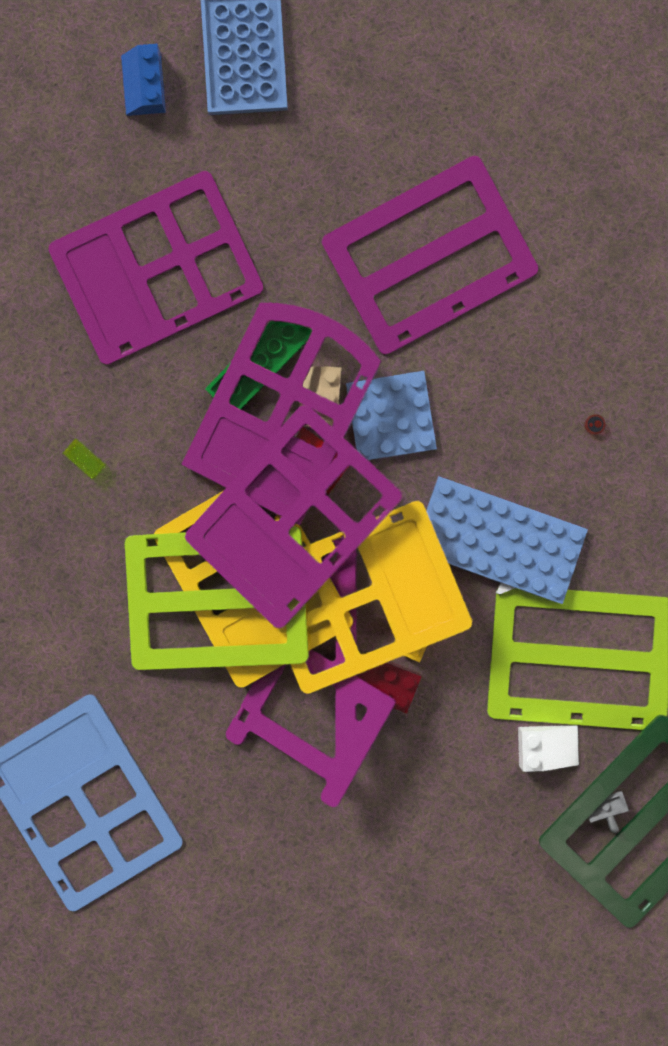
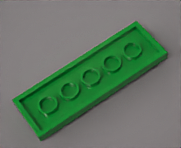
(275, 348)

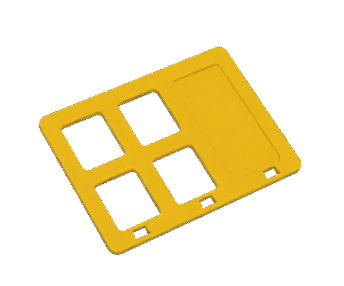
(408, 580)
(240, 625)

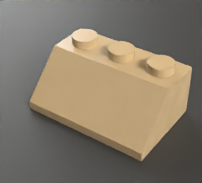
(326, 383)

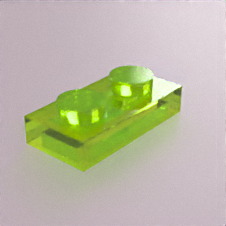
(84, 458)

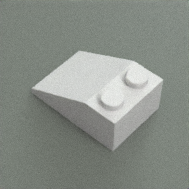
(547, 747)

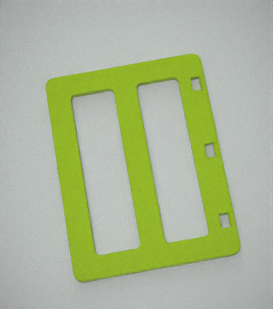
(143, 603)
(557, 711)

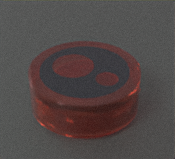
(594, 424)

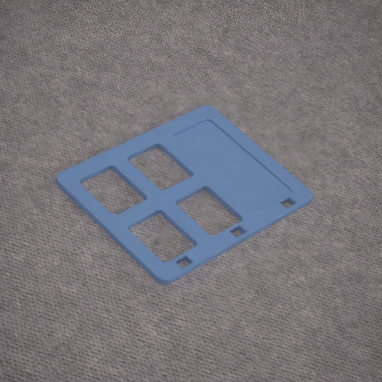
(55, 763)

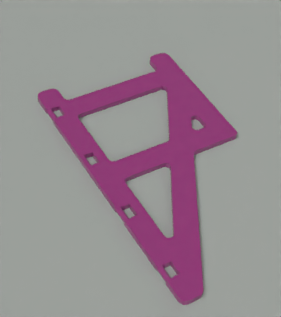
(352, 736)

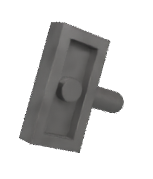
(612, 806)

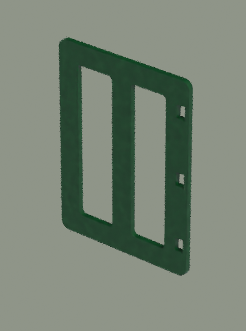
(593, 874)

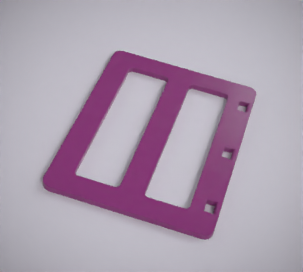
(364, 289)

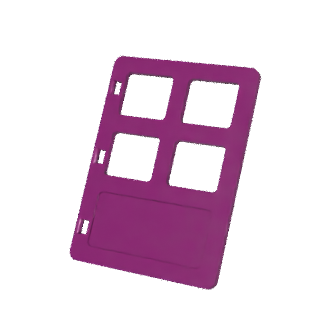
(112, 287)
(258, 551)

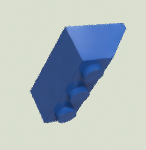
(143, 80)

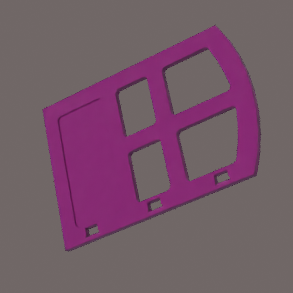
(233, 437)

